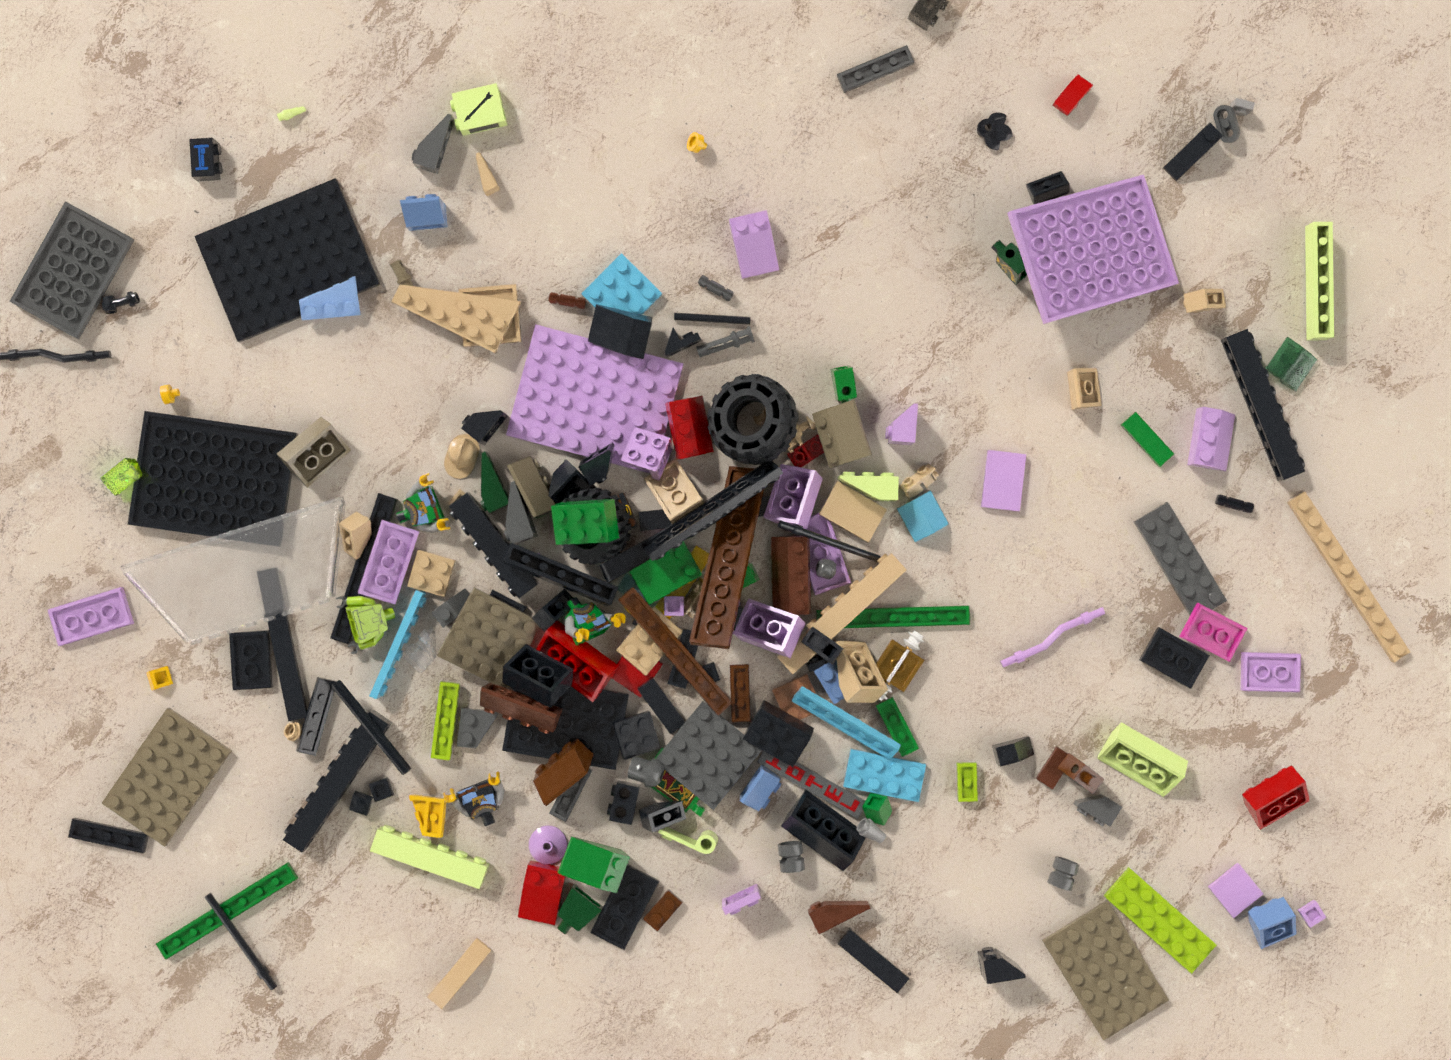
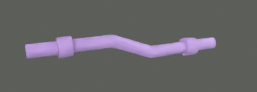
(1084, 618)

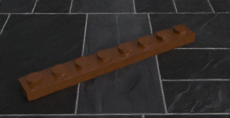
(674, 651)

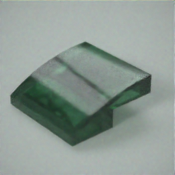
(1291, 364)

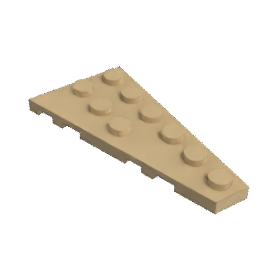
(471, 316)

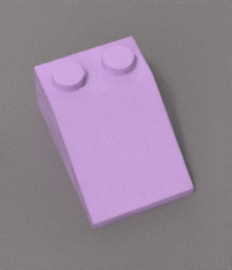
(754, 244)

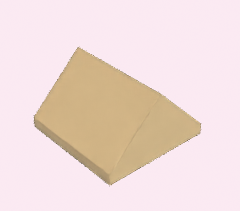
(1084, 388)

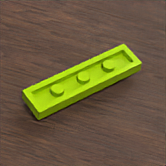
(445, 720)

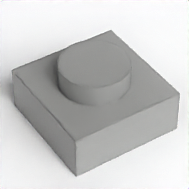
(1242, 107)

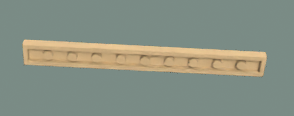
(1348, 577)

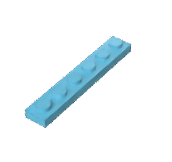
(395, 652)
(846, 722)

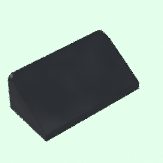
(1048, 188)

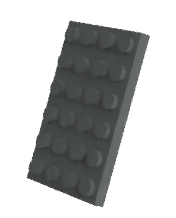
(72, 270)

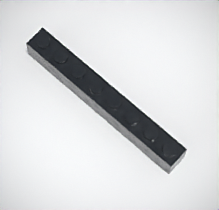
(1263, 405)
(333, 785)

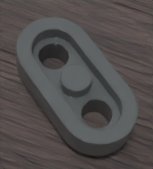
(1224, 125)

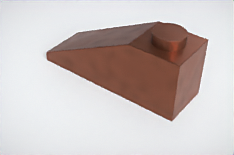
(832, 913)

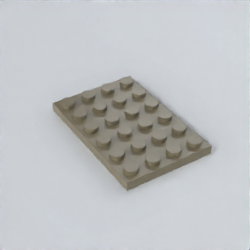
(166, 777)
(1105, 970)

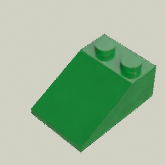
(666, 574)
(594, 864)

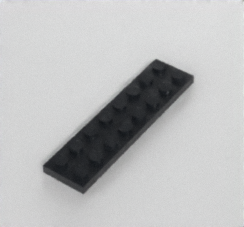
(711, 509)

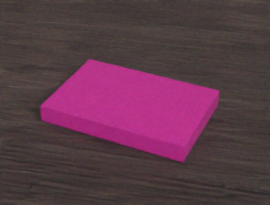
(1213, 632)

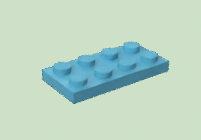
(883, 776)

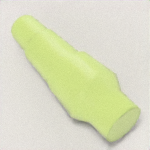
(290, 113)

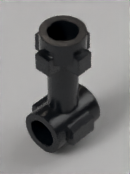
(110, 303)

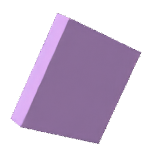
(1235, 890)

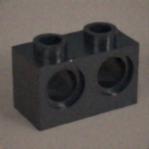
(628, 803)

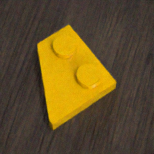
(430, 814)

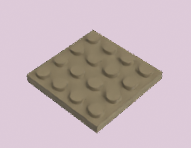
(487, 636)

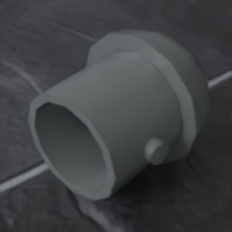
(646, 771)

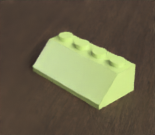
(1143, 760)

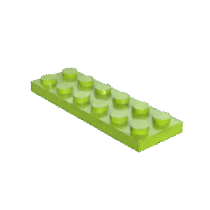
(1160, 920)

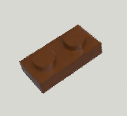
(662, 910)

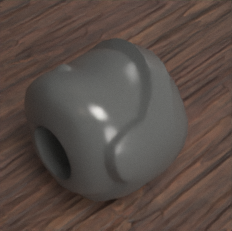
(826, 568)

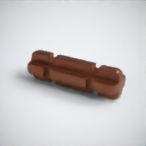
(567, 300)

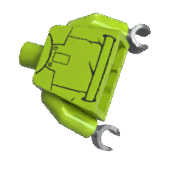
(366, 620)

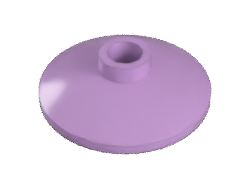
(550, 835)

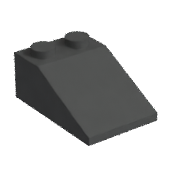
(518, 518)

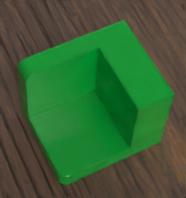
(877, 808)

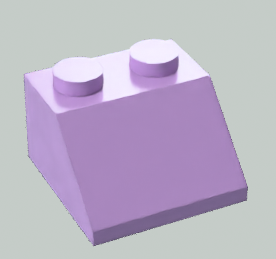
(903, 428)

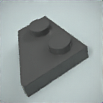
(473, 726)

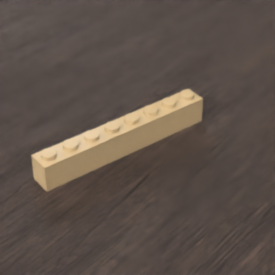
(847, 607)

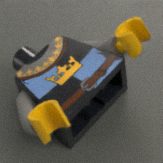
(478, 799)

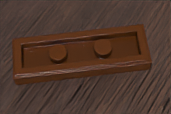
(740, 693)

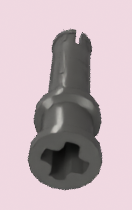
(736, 342)

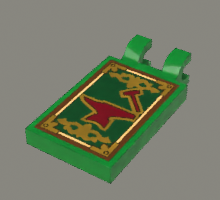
(675, 791)

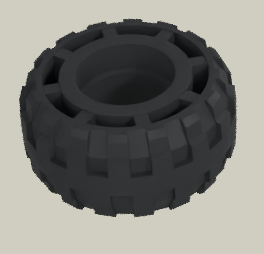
(775, 433)

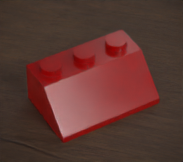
(689, 427)
(1276, 796)

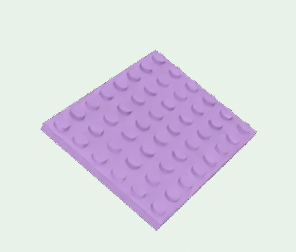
(1093, 248)
(589, 396)

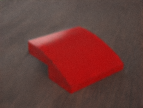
(631, 677)

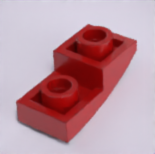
(1072, 95)
(807, 452)

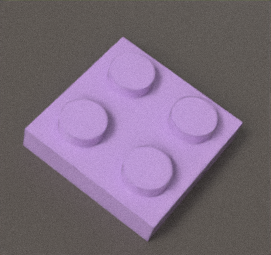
(740, 899)

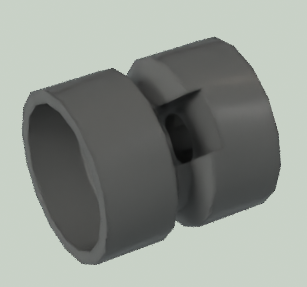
(791, 856)
(1063, 873)

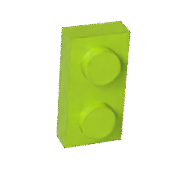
(967, 781)

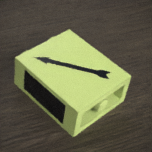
(478, 109)

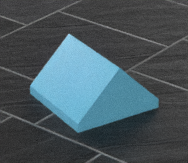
(922, 516)

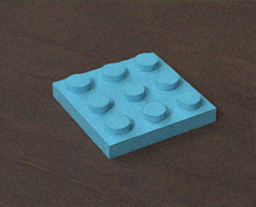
(622, 288)

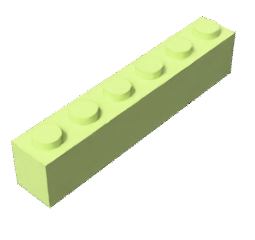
(1319, 281)
(430, 857)

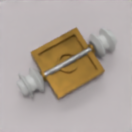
(899, 663)

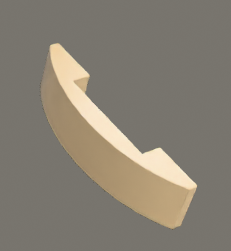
(459, 973)

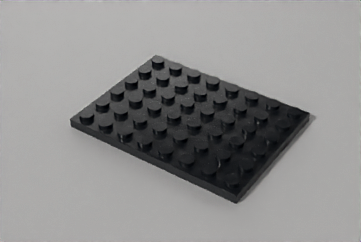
(284, 255)
(208, 475)

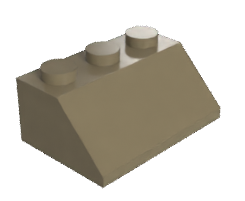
(842, 434)
(314, 451)
(532, 486)

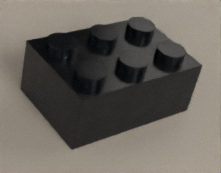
(537, 675)
(778, 733)

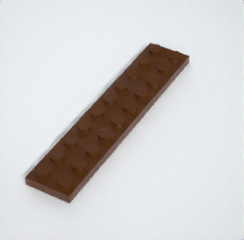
(726, 571)

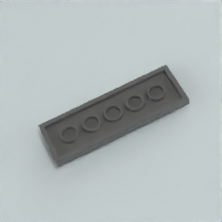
(1179, 558)

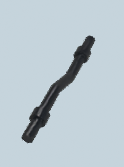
(89, 356)

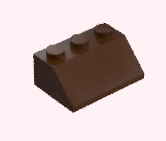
(562, 771)

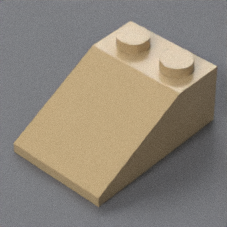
(859, 674)

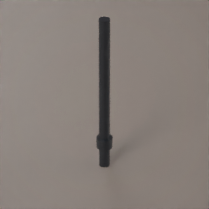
(797, 530)
(262, 971)

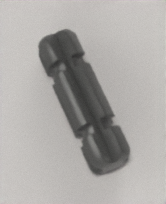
(715, 287)

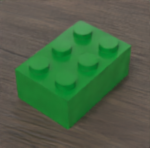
(585, 522)

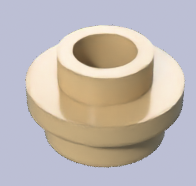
(293, 731)

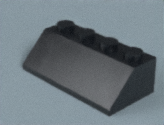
(824, 830)

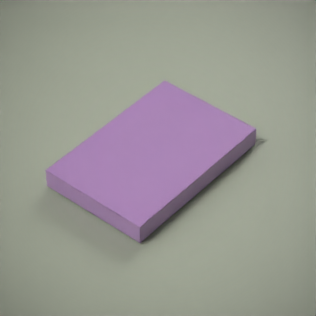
(1003, 480)
(1270, 672)

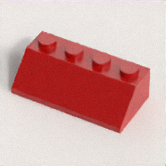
(590, 666)

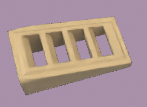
(487, 179)

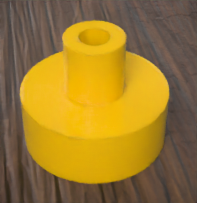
(696, 142)
(168, 394)

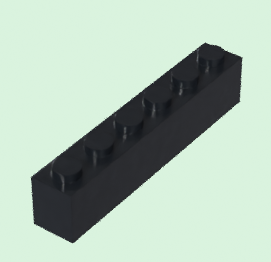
(491, 542)
(559, 574)

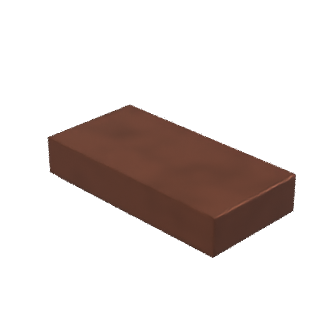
(1050, 773)

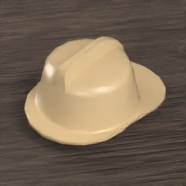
(461, 456)

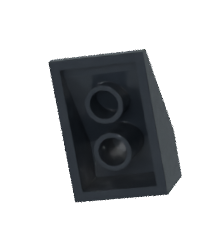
(620, 331)

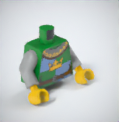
(423, 507)
(589, 621)

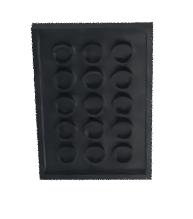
(579, 720)

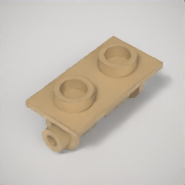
(925, 474)
(691, 601)

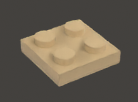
(431, 573)

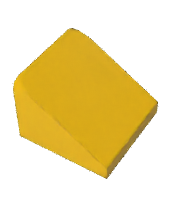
(159, 678)

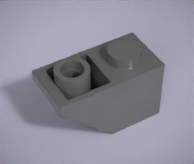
(1100, 807)

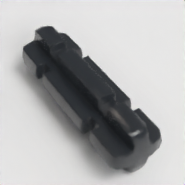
(1233, 503)

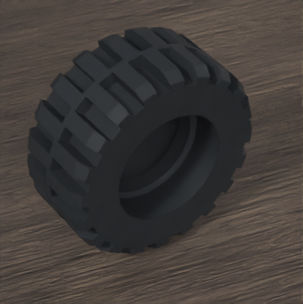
(599, 552)

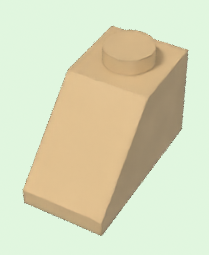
(1204, 300)
(355, 534)

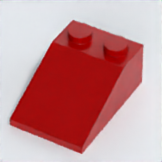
(541, 893)

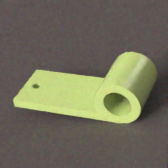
(705, 844)

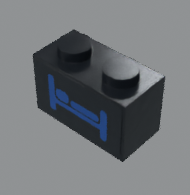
(205, 159)

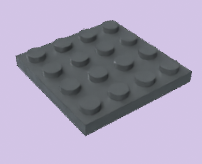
(708, 755)

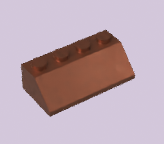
(791, 574)

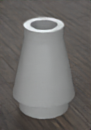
(870, 830)

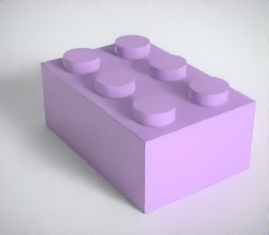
(769, 628)

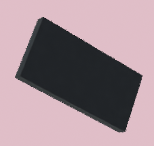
(625, 907)

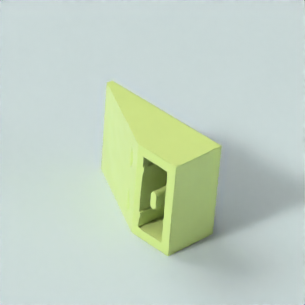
(875, 487)

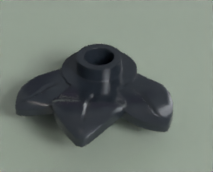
(997, 130)

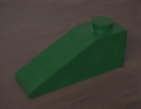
(492, 489)

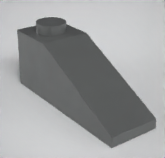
(433, 146)

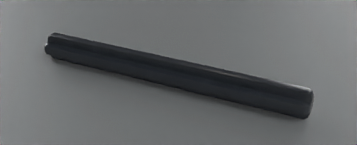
(371, 727)

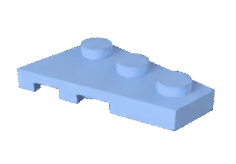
(333, 302)

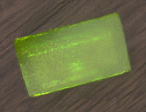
(122, 475)

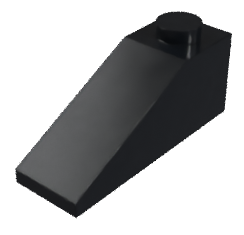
(1193, 151)

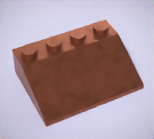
(520, 707)

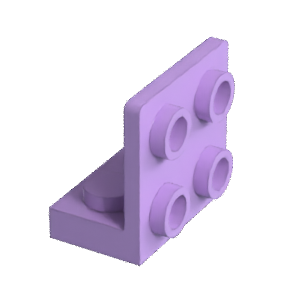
(648, 451)

